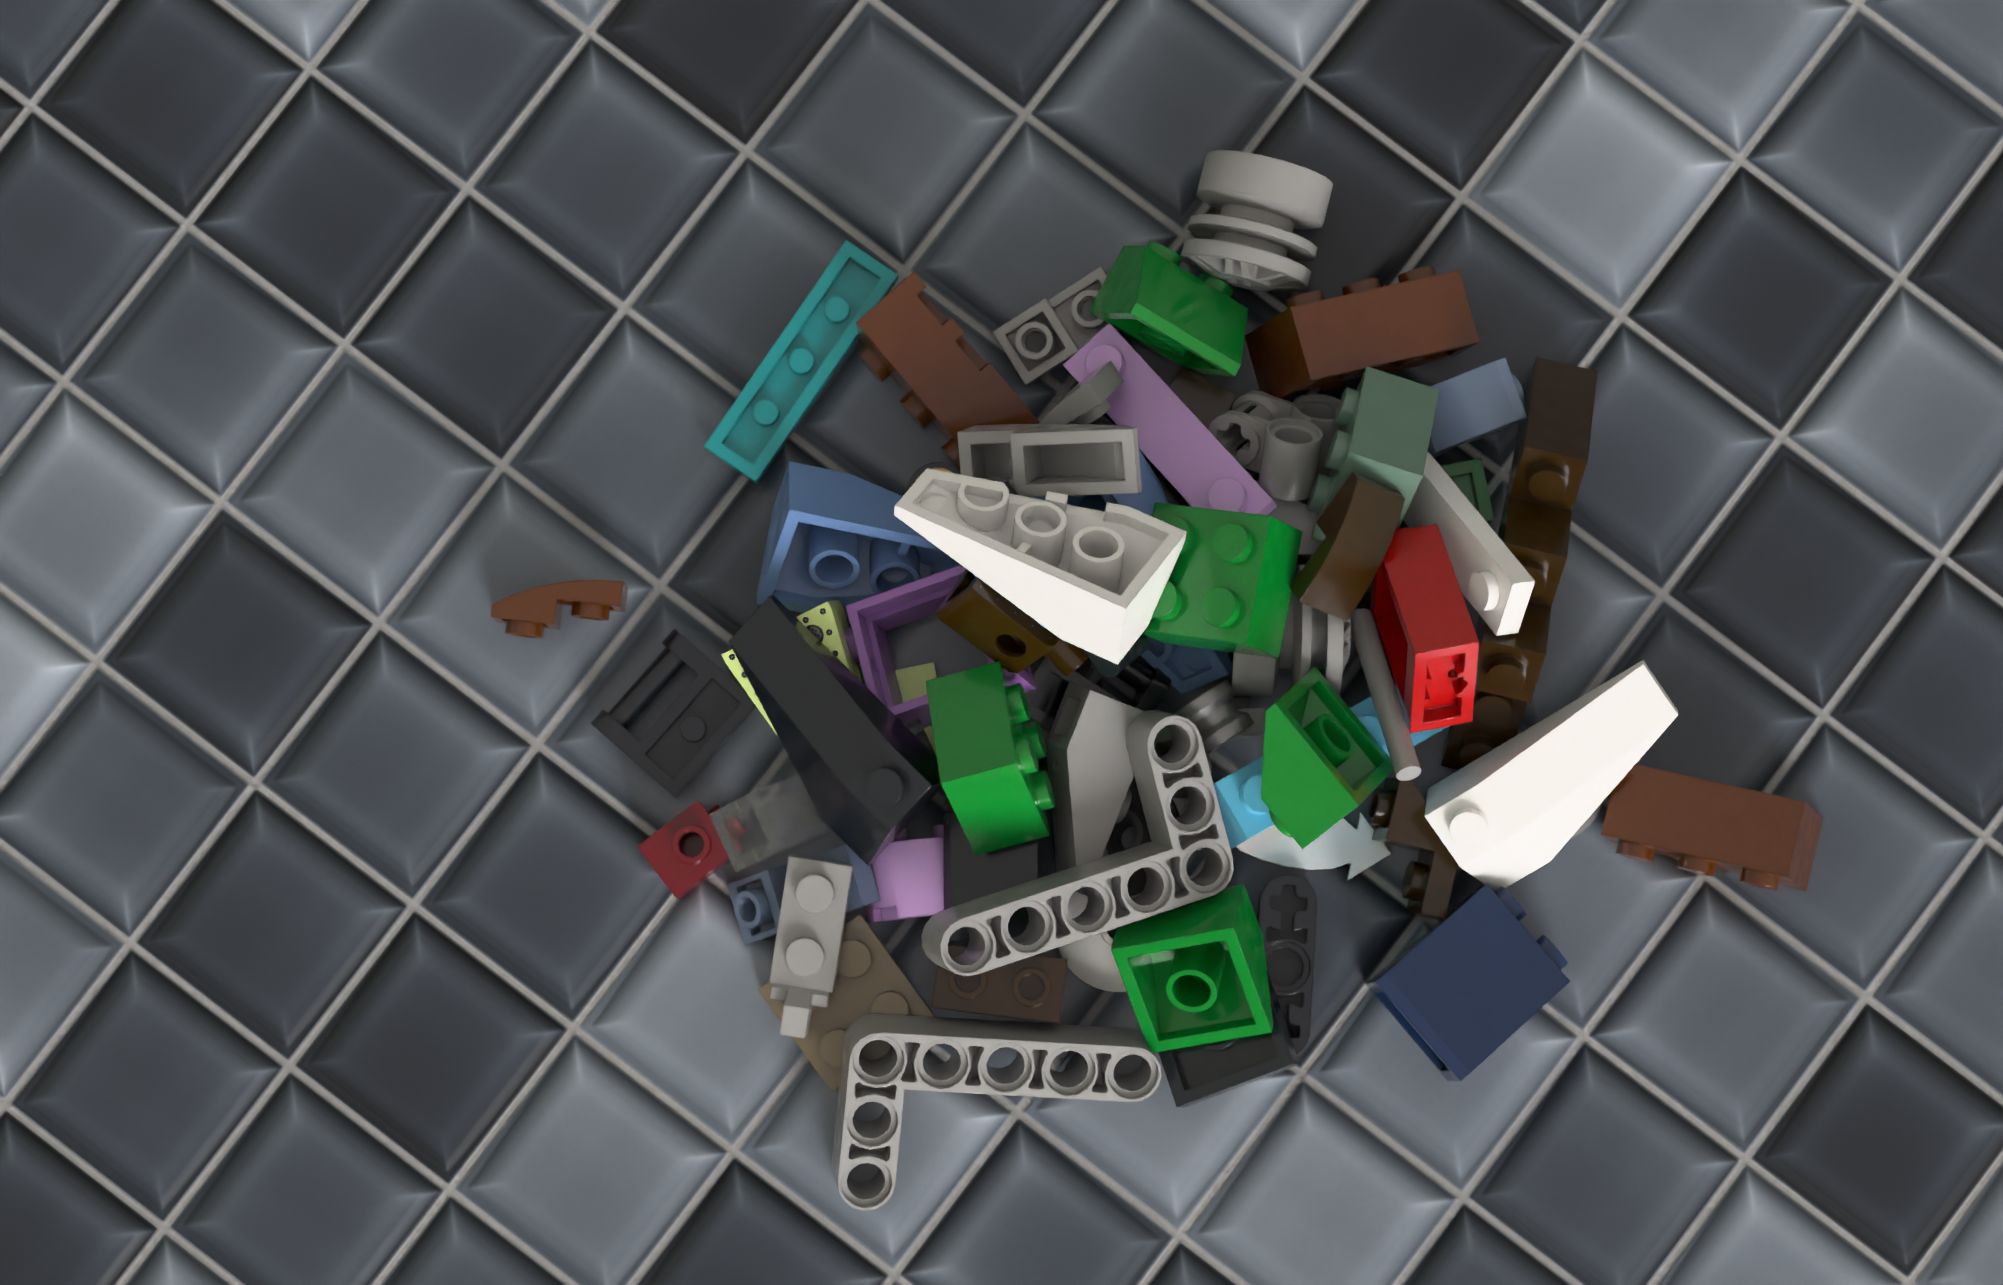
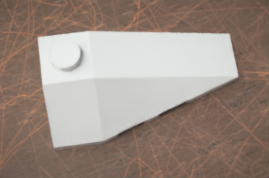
(1541, 786)

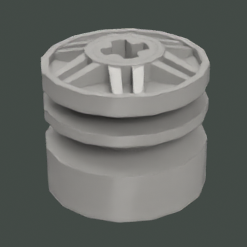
(1259, 207)
(1308, 642)

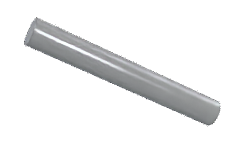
(1384, 695)

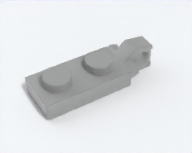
(809, 938)

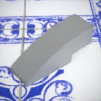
(1054, 457)

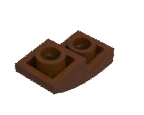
(541, 606)

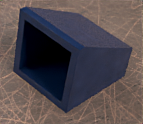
(1470, 981)

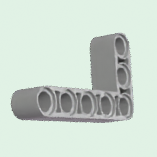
(1107, 877)
(966, 1072)

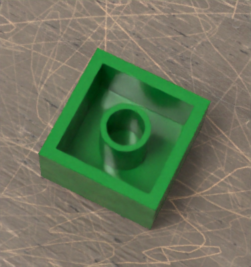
(1227, 581)
(990, 757)

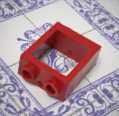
(1425, 630)

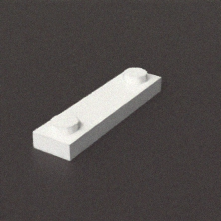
(1481, 561)

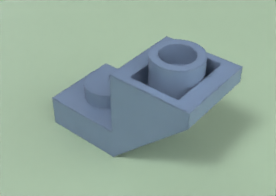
(1476, 406)
(759, 896)

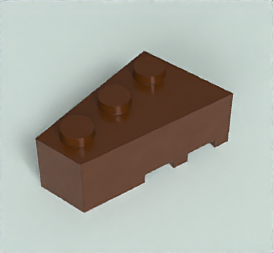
(1370, 326)
(935, 367)
(1713, 827)

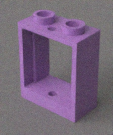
(892, 609)

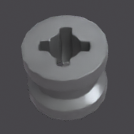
(1216, 716)

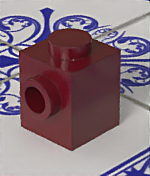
(686, 850)

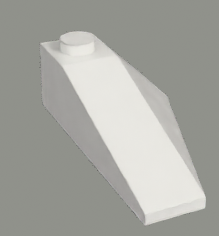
(1064, 565)

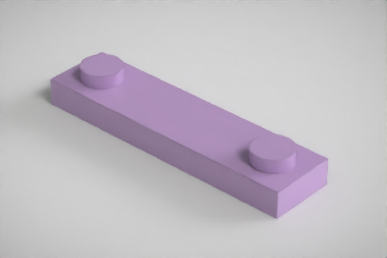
(1169, 431)

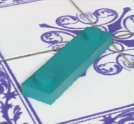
(800, 362)

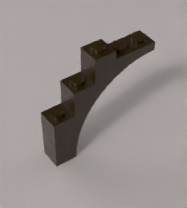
(1536, 528)

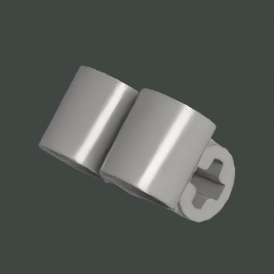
(1283, 439)

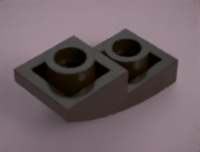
(1357, 534)

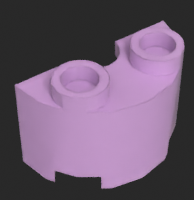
(909, 878)

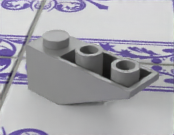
(1088, 774)

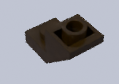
(1400, 821)

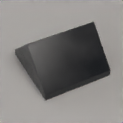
(976, 876)

